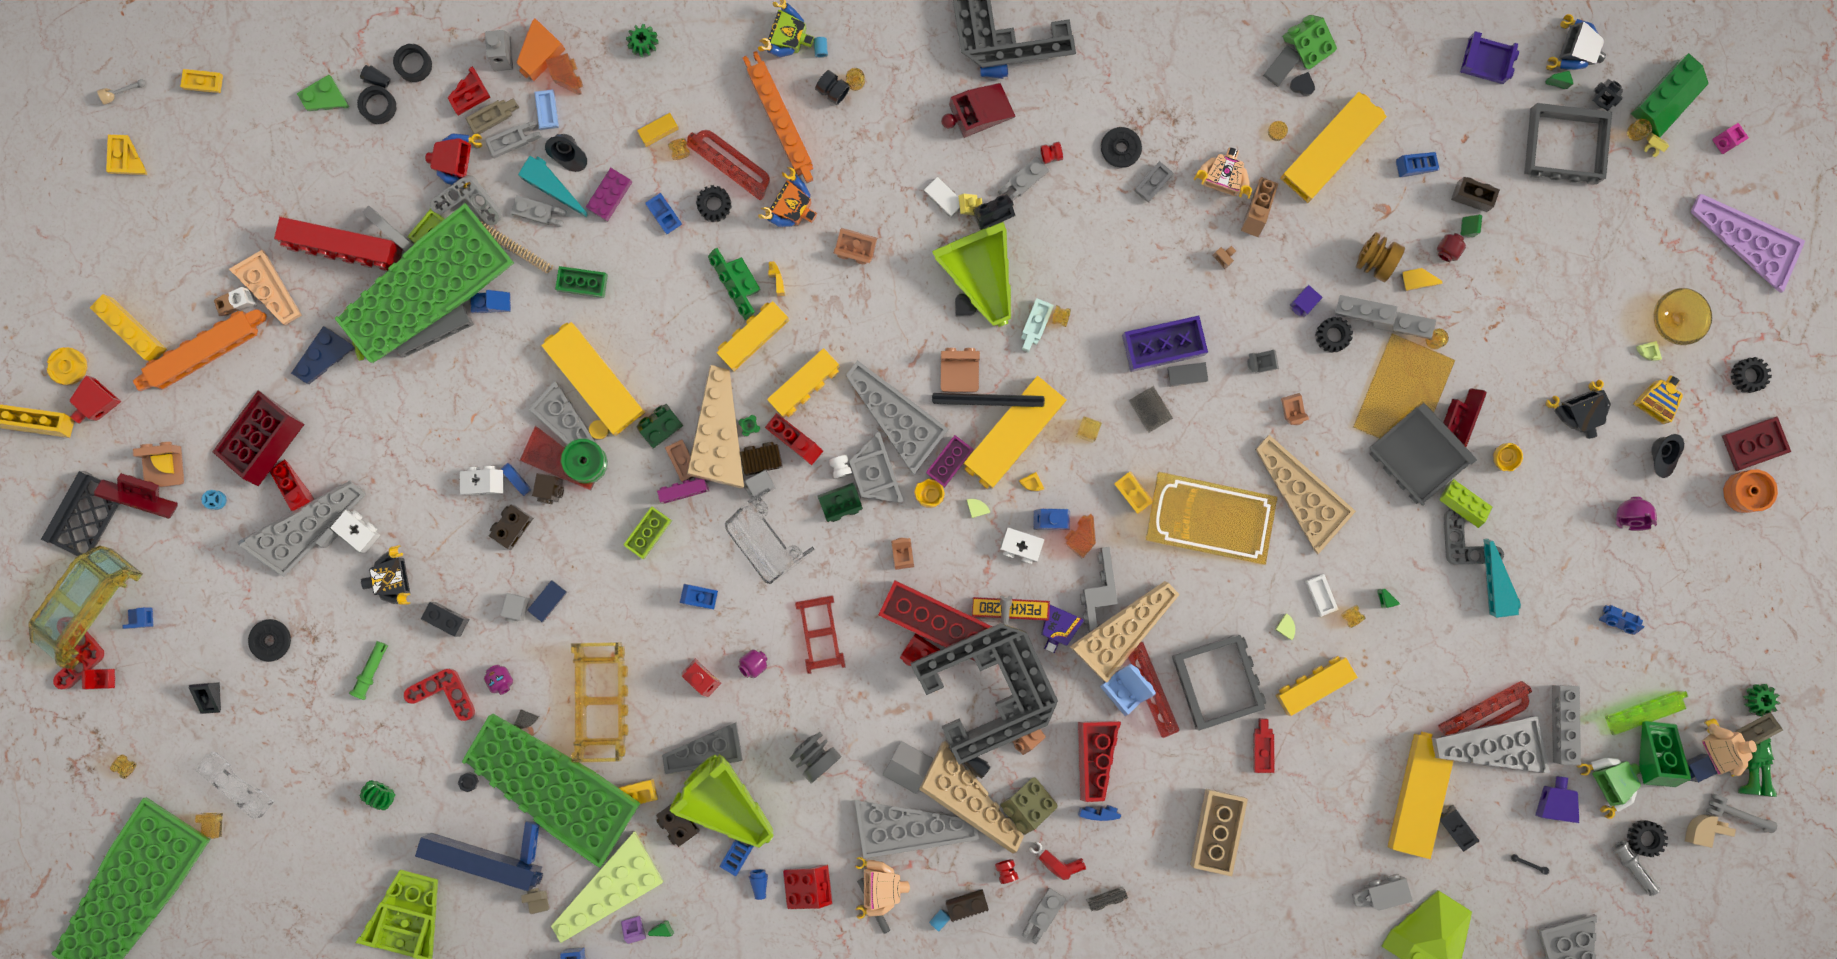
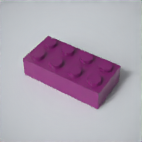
(609, 194)
(949, 461)
(682, 491)

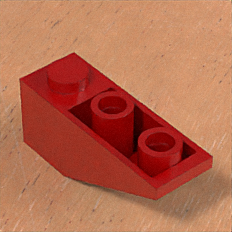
(794, 439)
(290, 486)

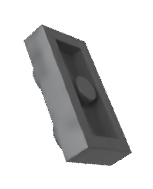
(1154, 181)

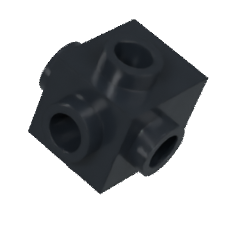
(1612, 98)

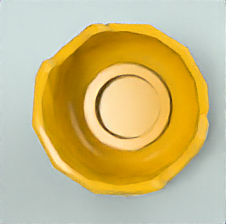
(1507, 457)
(929, 493)

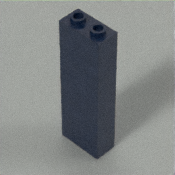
(479, 861)

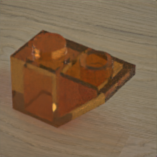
(563, 73)
(1083, 537)

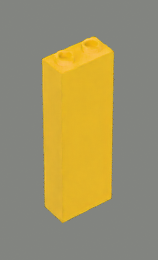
(1333, 146)
(592, 378)
(1013, 435)
(1420, 799)

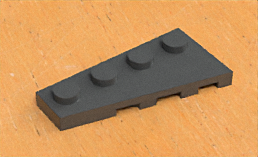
(691, 755)

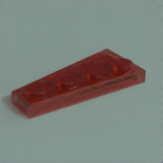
(546, 455)

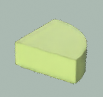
(1649, 351)
(977, 508)
(1286, 627)

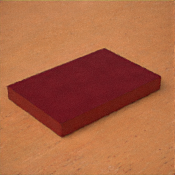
(1756, 443)

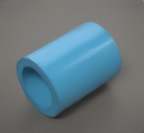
(820, 47)
(940, 920)

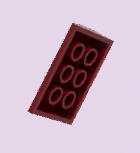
(258, 438)

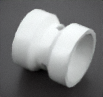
(840, 467)

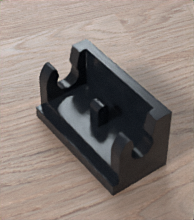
(1458, 828)

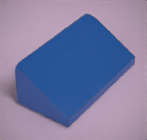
(529, 842)

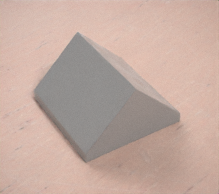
(908, 767)

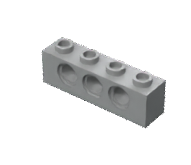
(1566, 724)

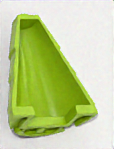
(981, 271)
(722, 803)

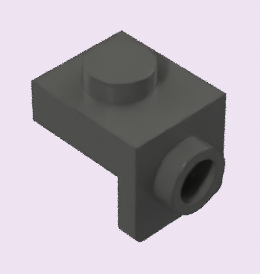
(1263, 361)

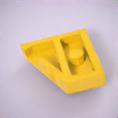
(123, 157)

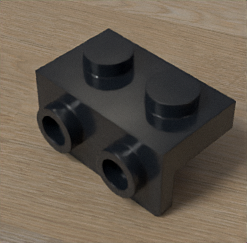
(994, 212)

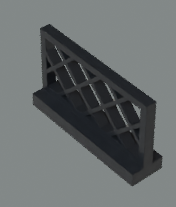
(66, 511)

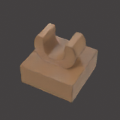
(1224, 257)

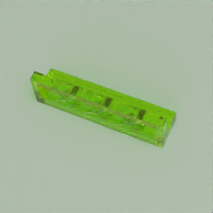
(1646, 711)

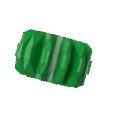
(637, 35)
(1761, 692)
(377, 795)

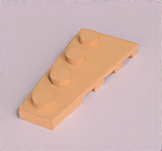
(264, 282)

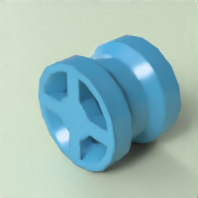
(209, 499)

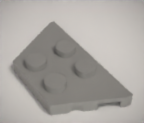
(874, 472)

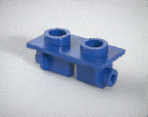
(1629, 623)

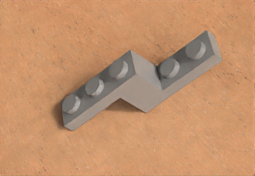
(1385, 317)
(1101, 595)

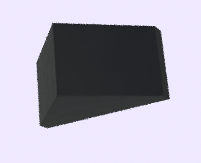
(206, 697)

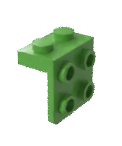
(1311, 40)

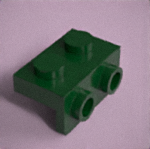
(659, 425)
(840, 502)

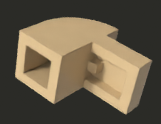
(1703, 829)

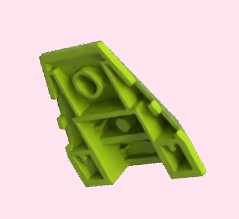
(1431, 931)

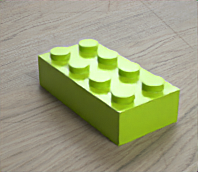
(1465, 503)
(647, 532)

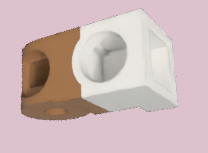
(234, 301)

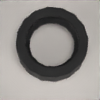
(407, 49)
(371, 91)

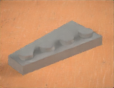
(559, 415)

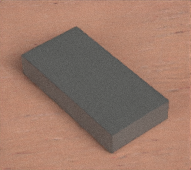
(1282, 66)
(1187, 374)

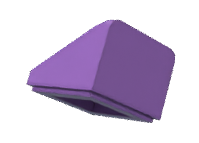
(633, 930)

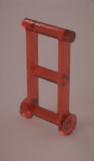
(810, 663)

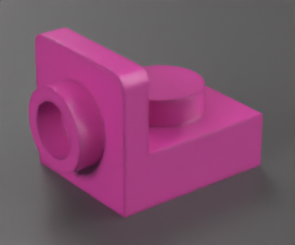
(1730, 138)

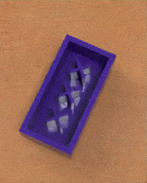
(1164, 343)

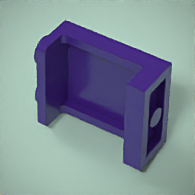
(1489, 59)

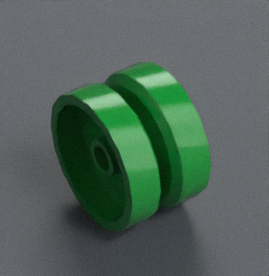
(573, 457)

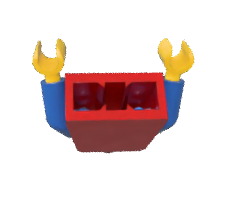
(452, 156)

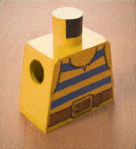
(1661, 400)

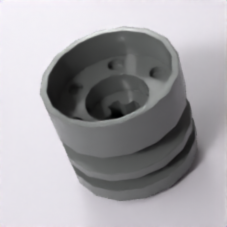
(815, 757)

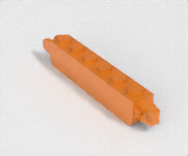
(779, 117)
(200, 350)

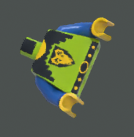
(786, 33)

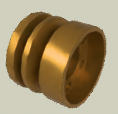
(1378, 256)

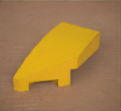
(774, 272)
(1419, 278)

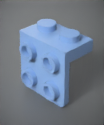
(1128, 689)

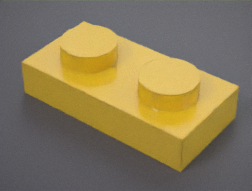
(201, 81)

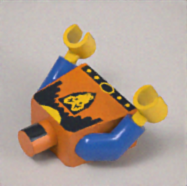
(790, 204)

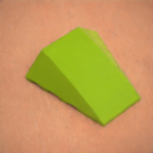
(405, 917)

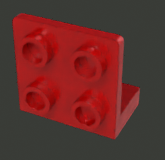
(807, 888)

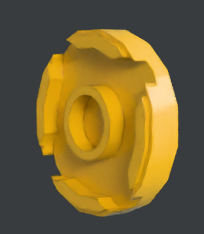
(66, 366)

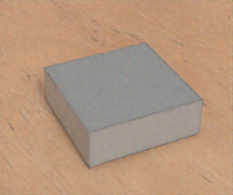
(326, 538)

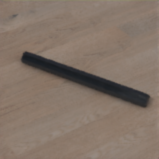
(988, 399)

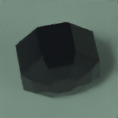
(468, 782)

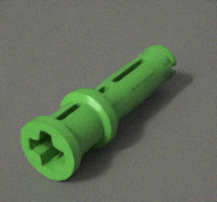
(365, 679)

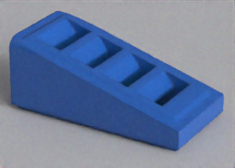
(1405, 164)
(734, 871)

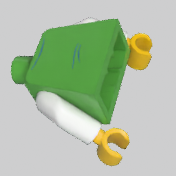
(1617, 782)

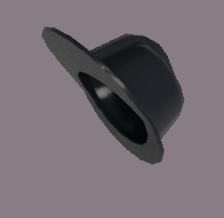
(566, 152)
(1666, 454)

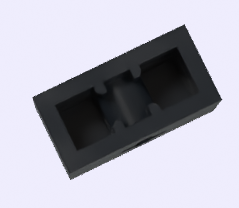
(445, 619)

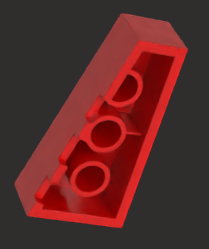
(1096, 752)

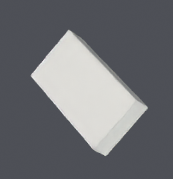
(943, 196)
(1321, 595)

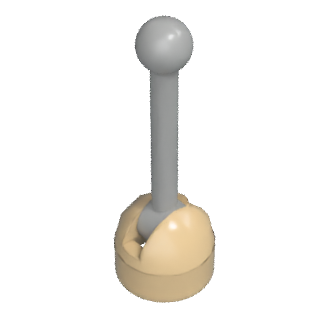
(107, 95)

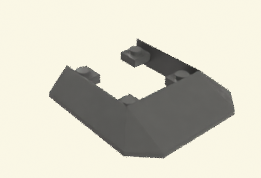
(999, 47)
(1021, 713)

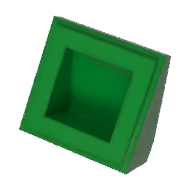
(1560, 80)
(1471, 225)
(1386, 599)
(662, 929)

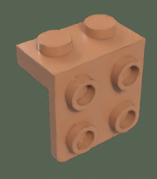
(960, 370)
(154, 475)

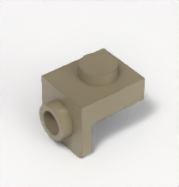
(536, 900)

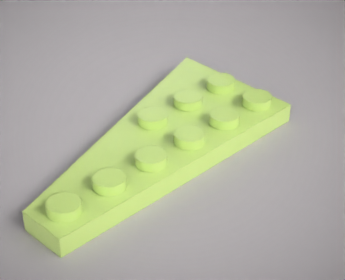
(619, 882)

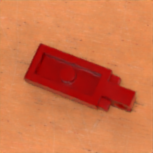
(1263, 747)

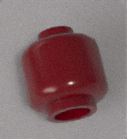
(1451, 247)

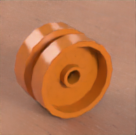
(1750, 491)

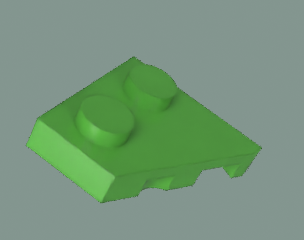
(322, 95)

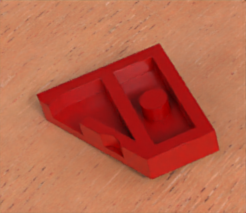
(468, 93)

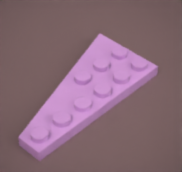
(1760, 245)

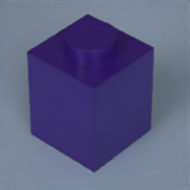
(1305, 301)

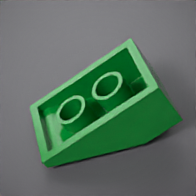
(1662, 755)

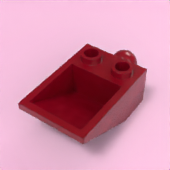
(982, 109)

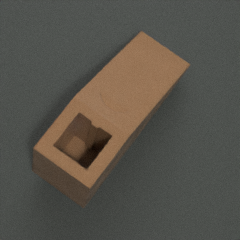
(1259, 207)

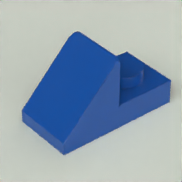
(491, 302)
(698, 596)

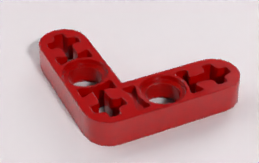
(85, 658)
(448, 688)

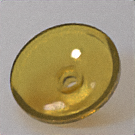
(1693, 316)

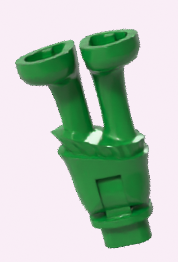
(1761, 758)

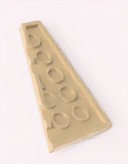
(716, 444)
(1312, 502)
(1117, 638)
(968, 799)

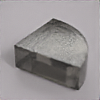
(525, 719)

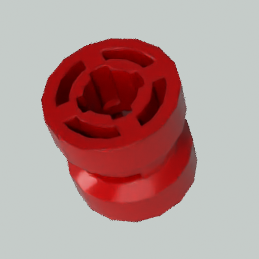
(1051, 152)
(1006, 871)

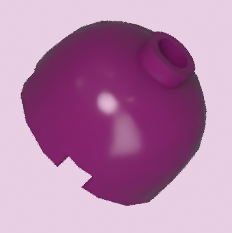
(1637, 514)

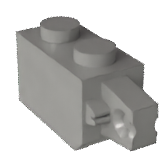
(1384, 893)

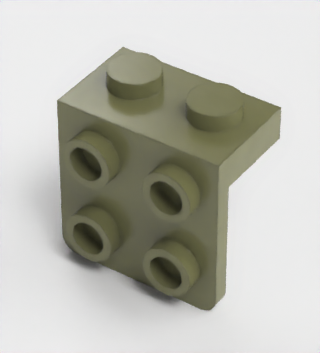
(1029, 806)

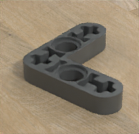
(1459, 546)

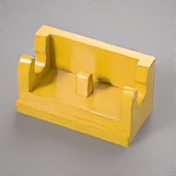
(1133, 492)
(641, 791)

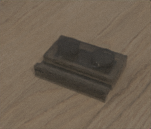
(1150, 409)
(1111, 897)

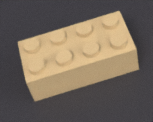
(1218, 832)

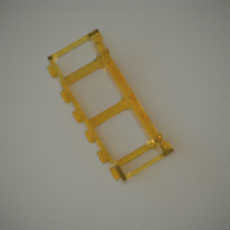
(583, 701)

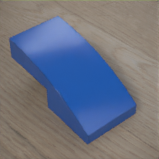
(663, 213)

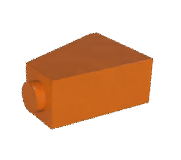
(537, 49)

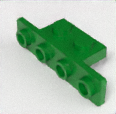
(737, 281)

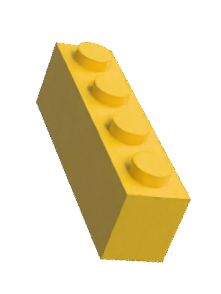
(128, 328)
(752, 336)
(803, 383)
(35, 421)
(1316, 686)

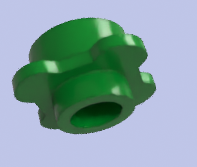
(744, 424)

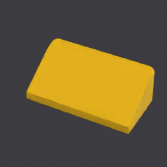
(658, 129)

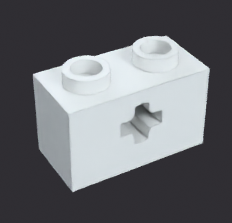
(481, 481)
(345, 527)
(1033, 544)

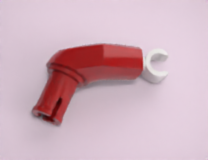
(1056, 866)

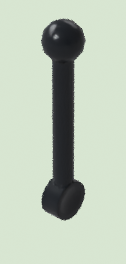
(1544, 870)

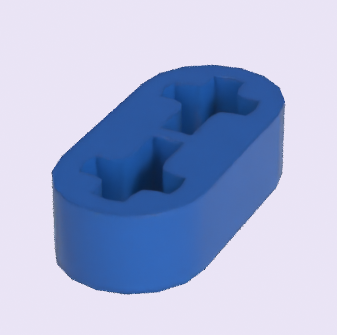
(515, 478)

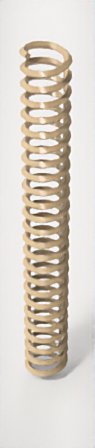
(519, 247)

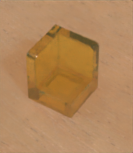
(1088, 429)
(210, 824)

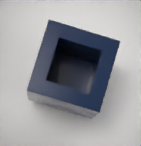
(1701, 767)

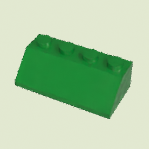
(1672, 94)

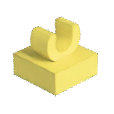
(1657, 143)
(968, 203)

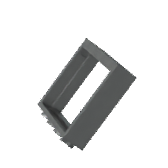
(1599, 117)
(1189, 693)

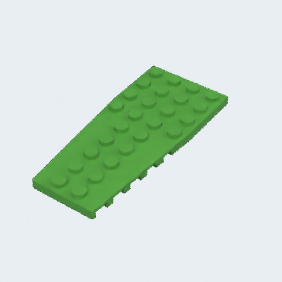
(425, 284)
(559, 793)
(132, 884)

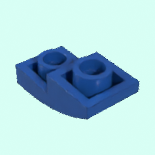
(1104, 814)

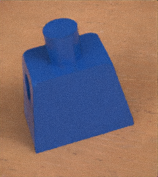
(1052, 519)

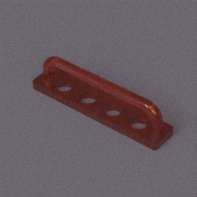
(696, 143)
(1485, 708)
(1169, 725)

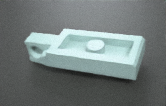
(1036, 323)

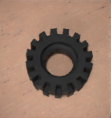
(713, 214)
(1326, 343)
(1760, 369)
(1655, 847)

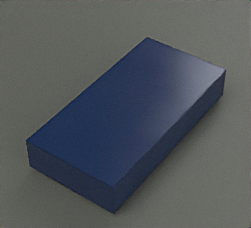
(547, 601)

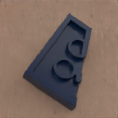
(321, 354)

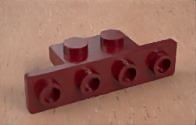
(1463, 416)
(136, 494)

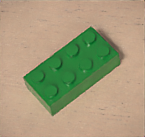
(581, 282)

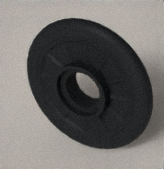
(1125, 136)
(257, 640)

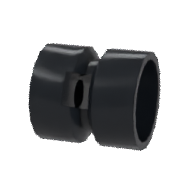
(831, 86)

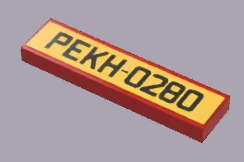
(1019, 610)

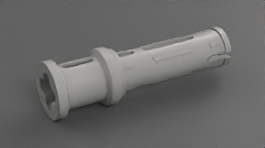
(1631, 861)

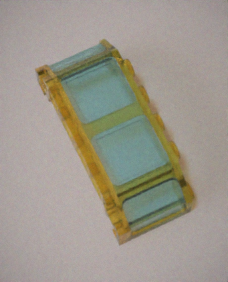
(78, 601)

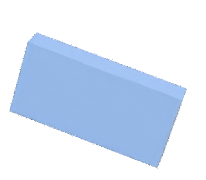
(546, 109)

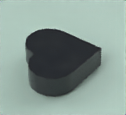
(1303, 84)
(963, 306)

